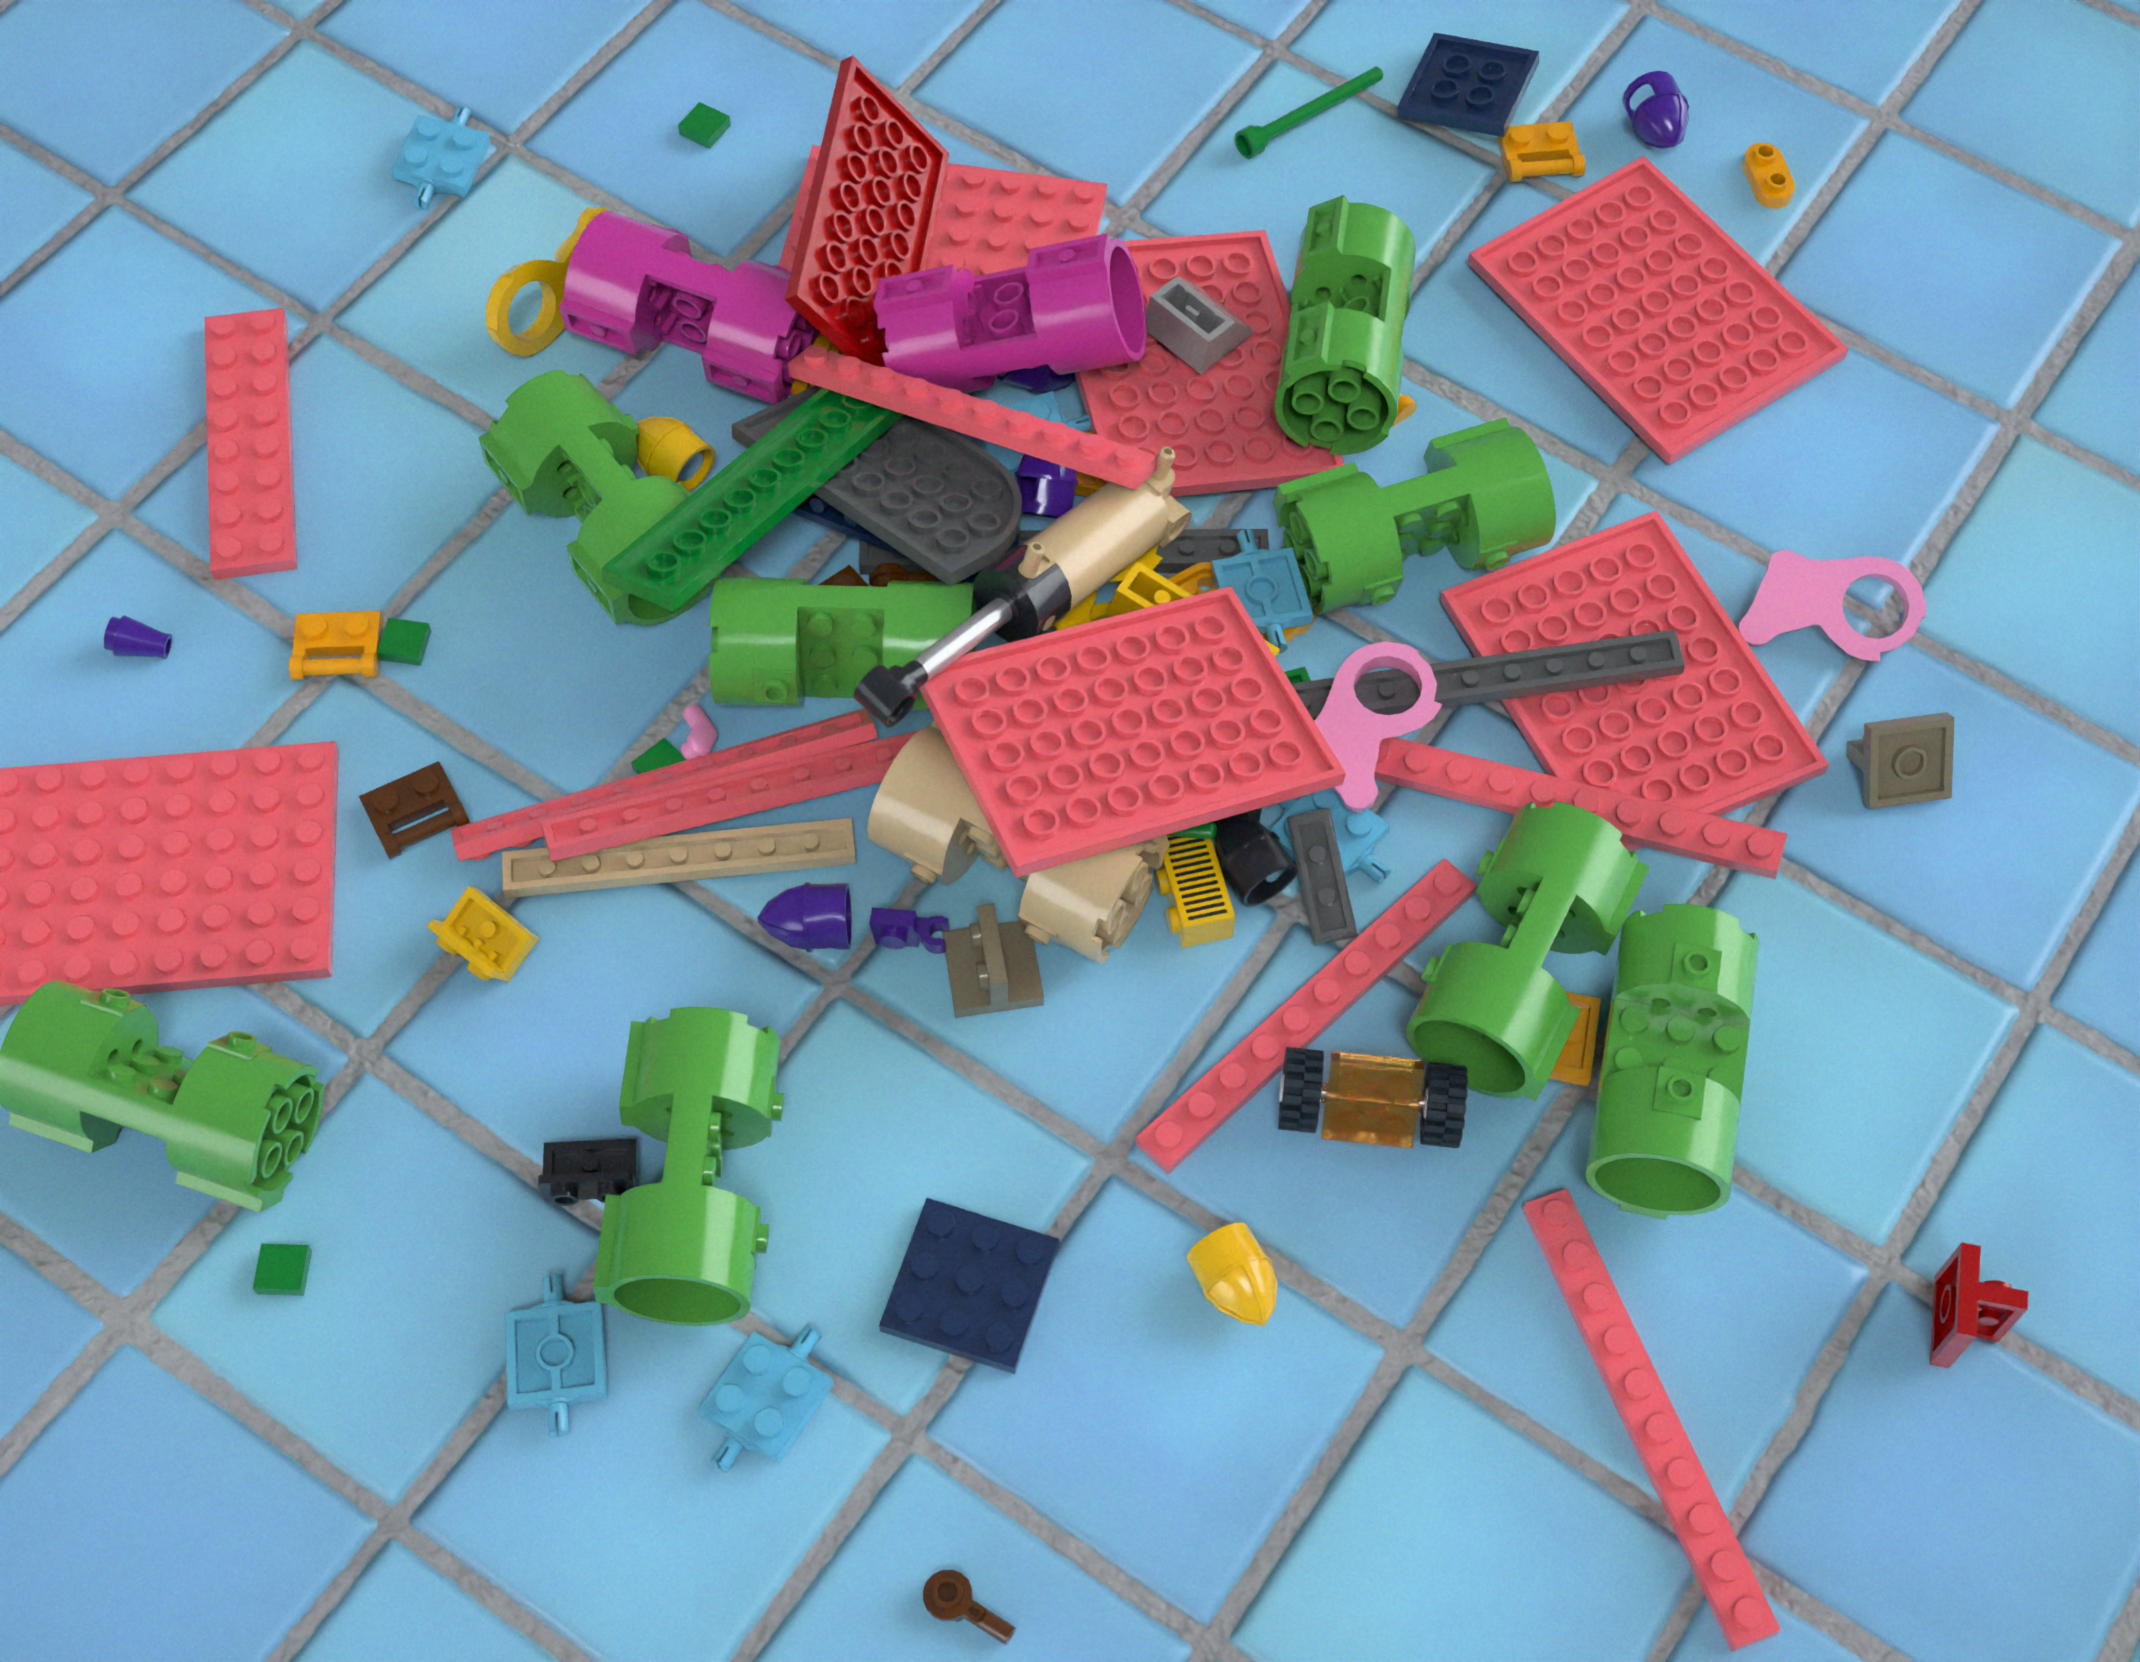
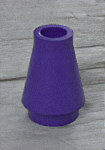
(134, 638)

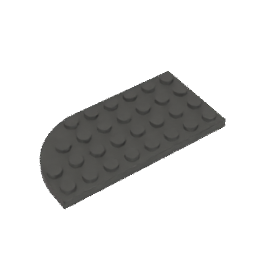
(918, 492)

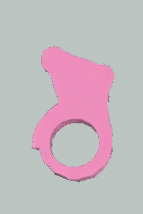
(1811, 593)
(1357, 732)

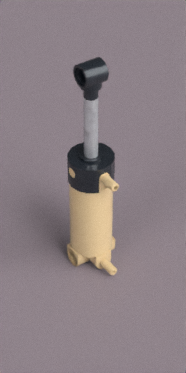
(1042, 580)

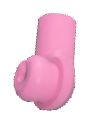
(702, 733)

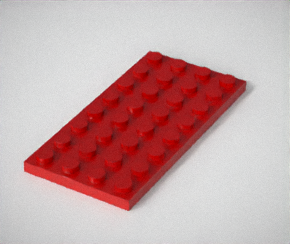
(865, 212)

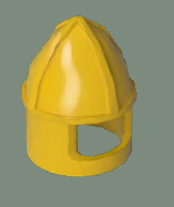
(667, 446)
(1235, 1274)

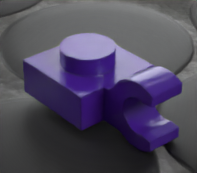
(903, 928)

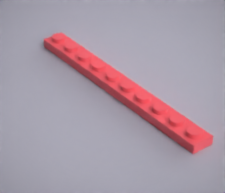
(974, 416)
(720, 798)
(1638, 819)
(523, 825)
(1305, 1016)
(1651, 1422)

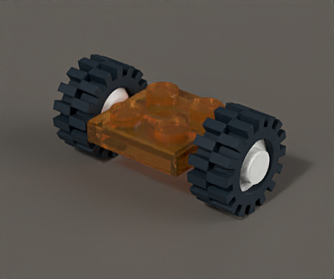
(1373, 1098)

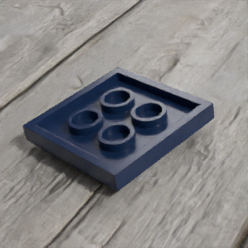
(1468, 84)
(970, 1285)

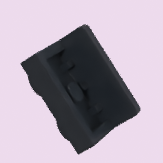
(588, 1170)

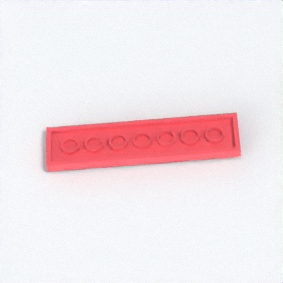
(249, 444)

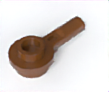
(891, 572)
(950, 1598)

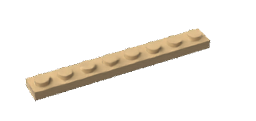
(682, 858)

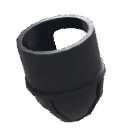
(1248, 856)

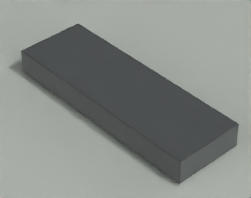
(1322, 876)

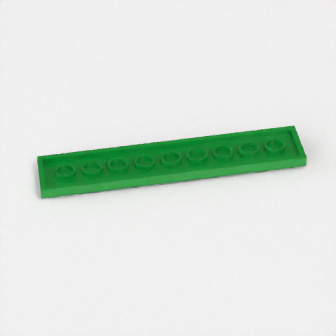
(746, 499)

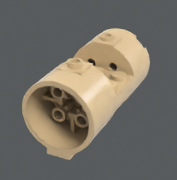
(938, 828)

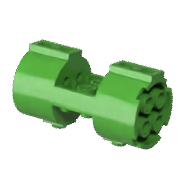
(1346, 327)
(574, 455)
(1479, 498)
(802, 640)
(1555, 887)
(1674, 1062)
(93, 1063)
(683, 1244)

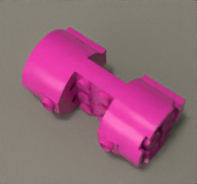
(641, 287)
(1068, 309)

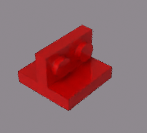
(1968, 1307)

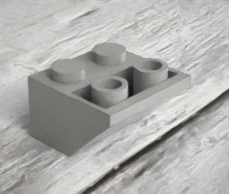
(1193, 324)

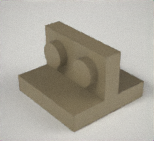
(1905, 760)
(992, 966)

